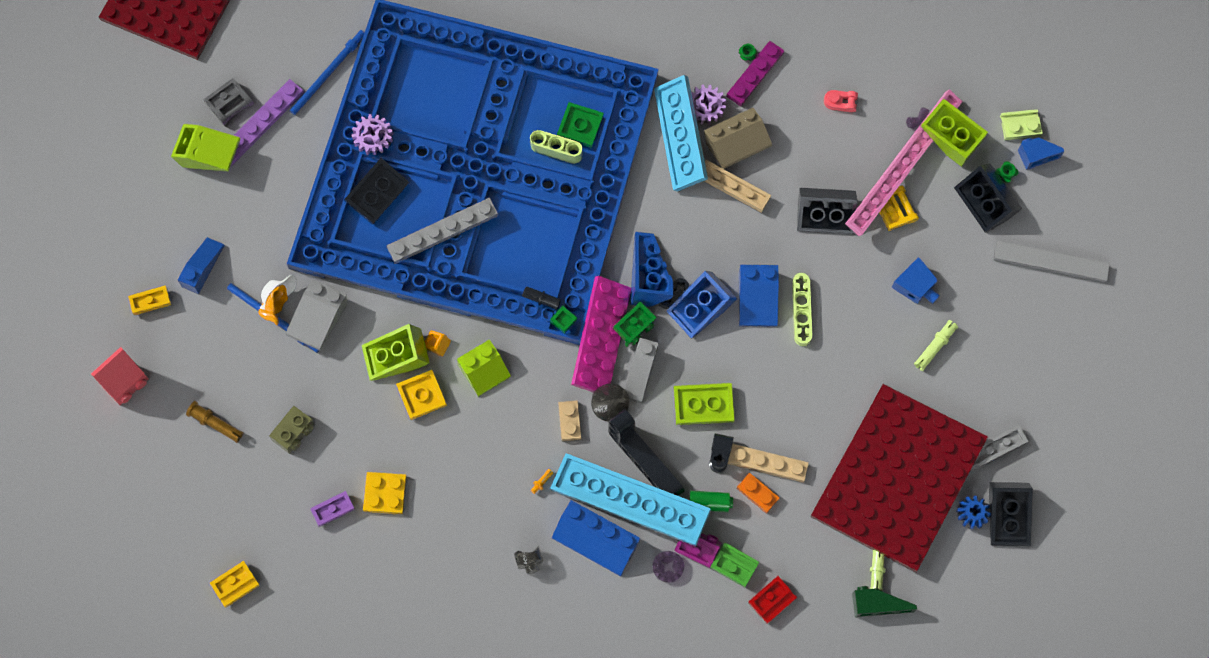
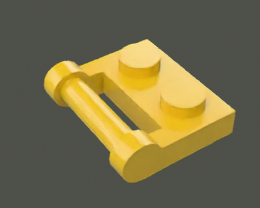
(892, 213)

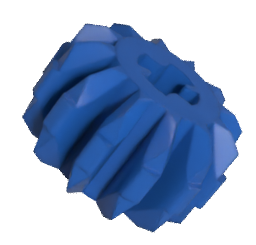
(967, 506)

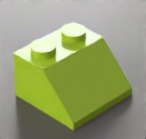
(483, 367)

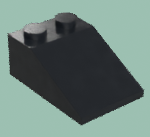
(1010, 513)

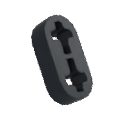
(680, 281)

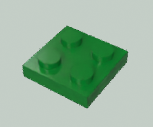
(580, 124)

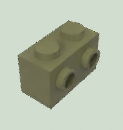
(292, 430)

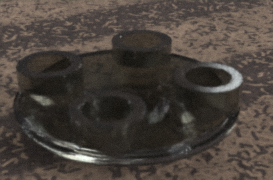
(609, 401)

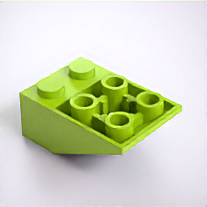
(204, 148)

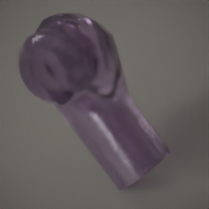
(915, 122)

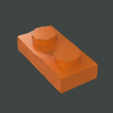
(757, 493)

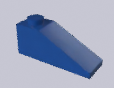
(200, 265)

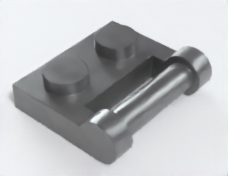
(225, 97)

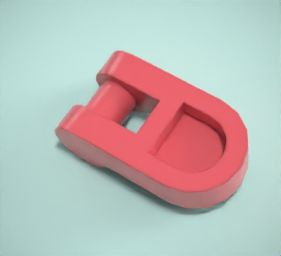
(834, 98)

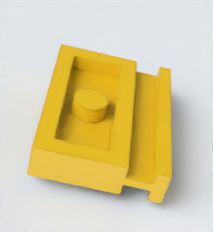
(234, 584)

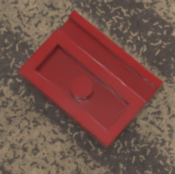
(772, 599)

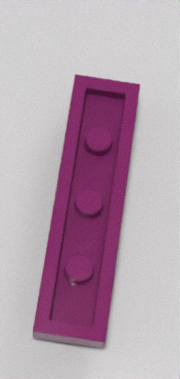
(755, 73)

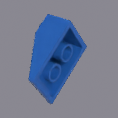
(758, 295)
(701, 304)

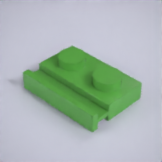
(734, 565)

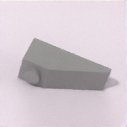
(641, 369)

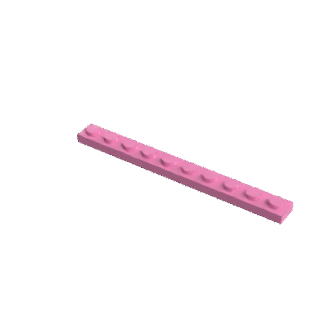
(894, 174)

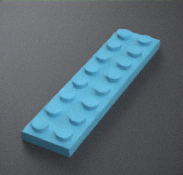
(630, 499)

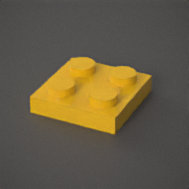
(421, 395)
(384, 493)

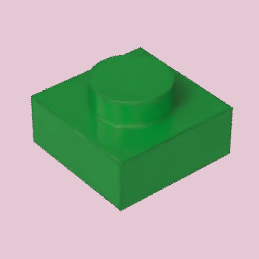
(563, 319)

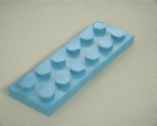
(680, 133)

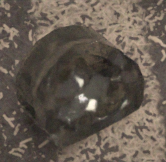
(529, 560)

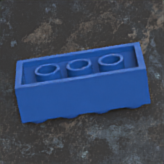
(595, 538)

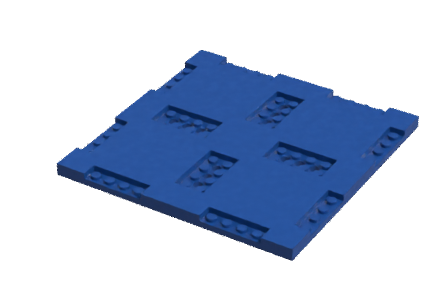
(435, 89)

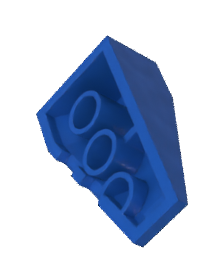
(650, 277)

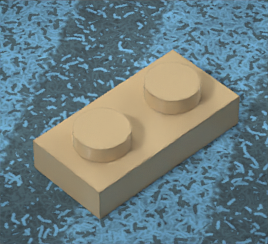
(569, 420)

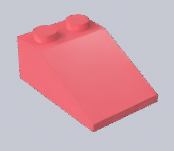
(120, 376)

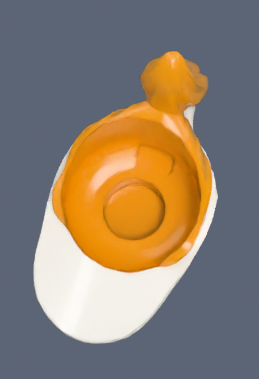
(274, 296)

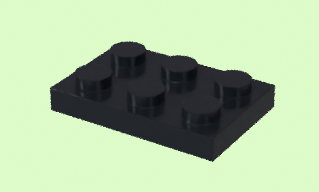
(376, 191)

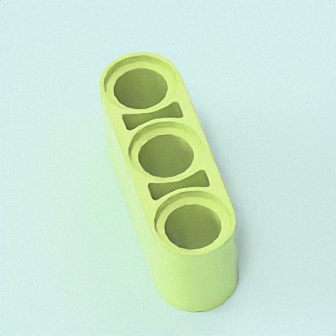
(549, 140)

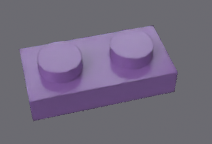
(332, 509)

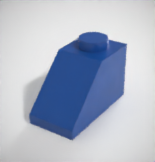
(1038, 152)

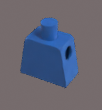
(917, 283)

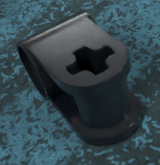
(720, 450)

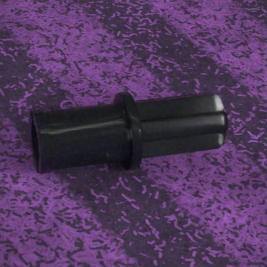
(541, 297)

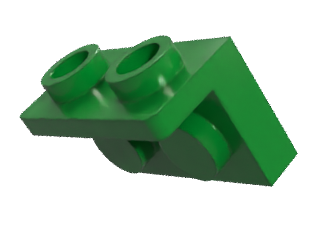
(635, 323)

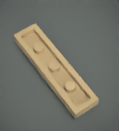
(736, 187)
(768, 463)

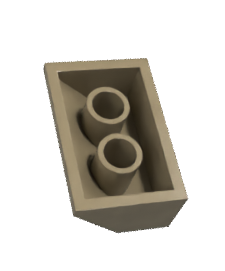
(737, 138)

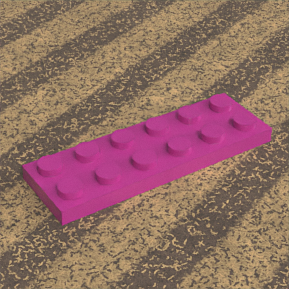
(599, 339)

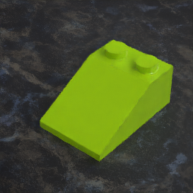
(954, 132)
(395, 353)

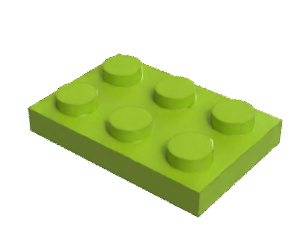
(703, 404)

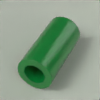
(714, 500)

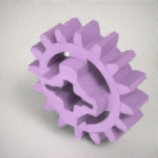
(712, 100)
(370, 126)

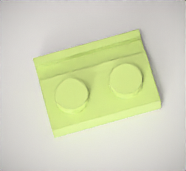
(1021, 124)

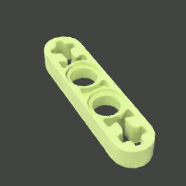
(802, 309)

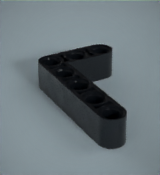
(623, 432)

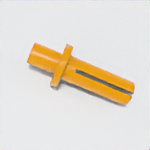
(538, 484)

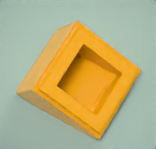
(437, 343)

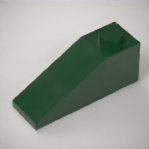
(875, 602)

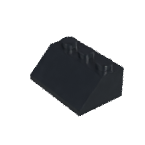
(987, 197)
(825, 210)

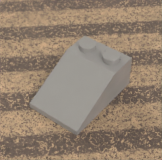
(316, 314)

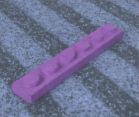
(266, 116)

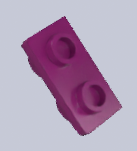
(703, 552)

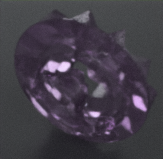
(667, 557)

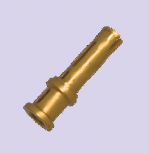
(207, 418)

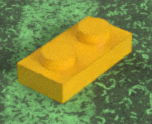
(149, 300)

